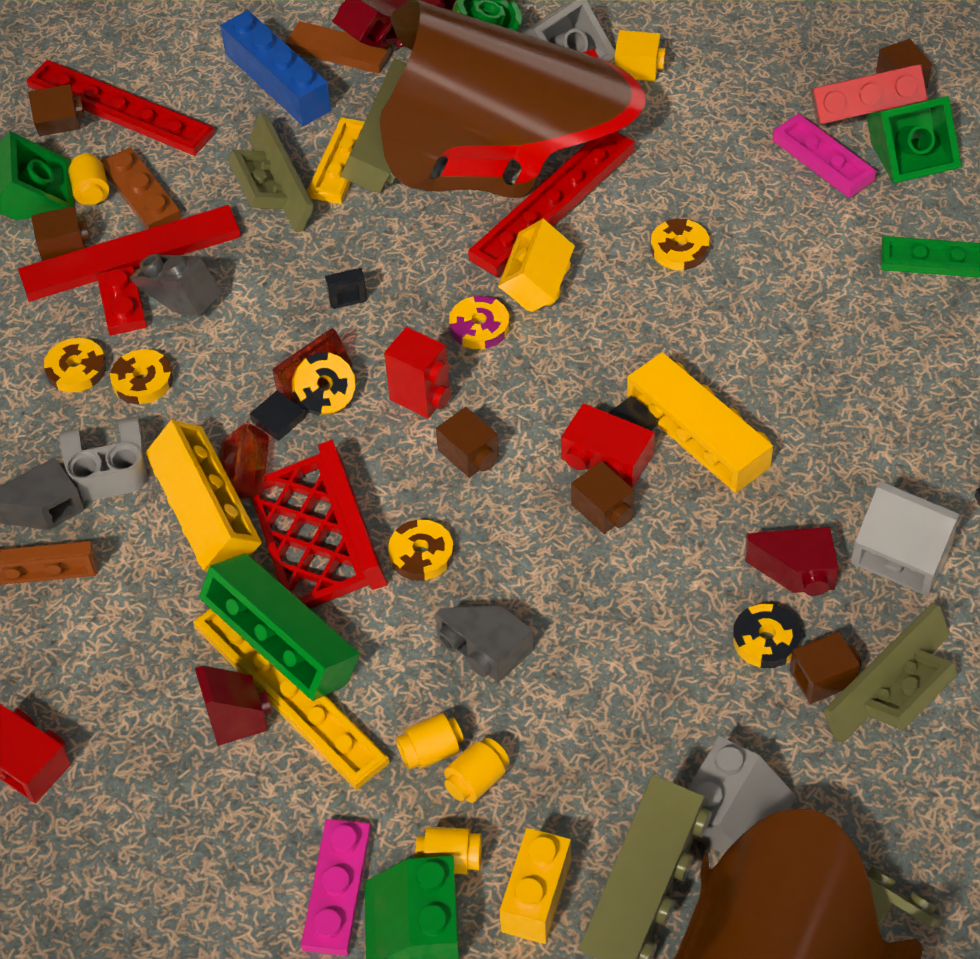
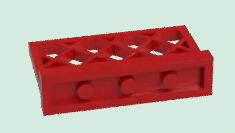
(350, 525)

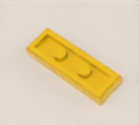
(326, 182)

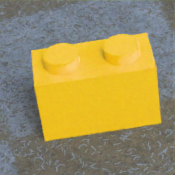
(537, 266)
(535, 885)

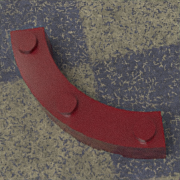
(371, 22)

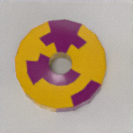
(479, 335)

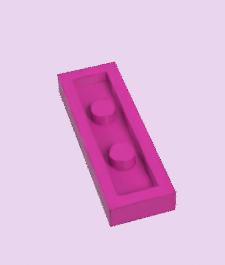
(824, 155)
(336, 887)

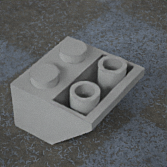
(905, 538)

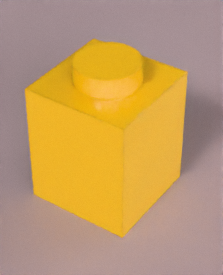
(639, 54)

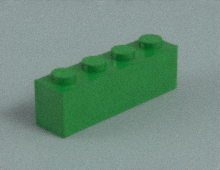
(279, 626)

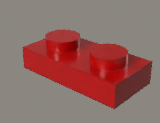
(121, 301)

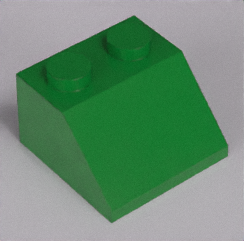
(915, 139)
(32, 178)
(413, 911)

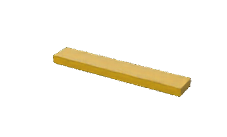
(317, 721)

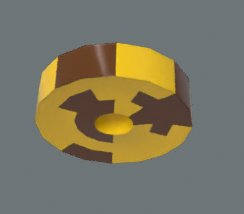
(679, 231)
(76, 378)
(143, 390)
(420, 565)

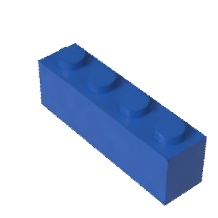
(276, 68)

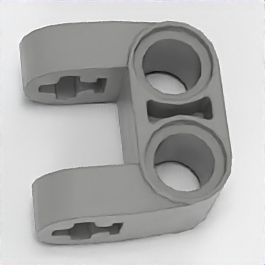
(108, 468)

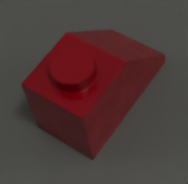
(795, 558)
(233, 703)

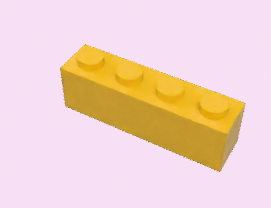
(701, 422)
(201, 494)

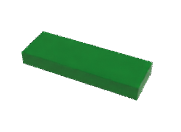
(930, 256)

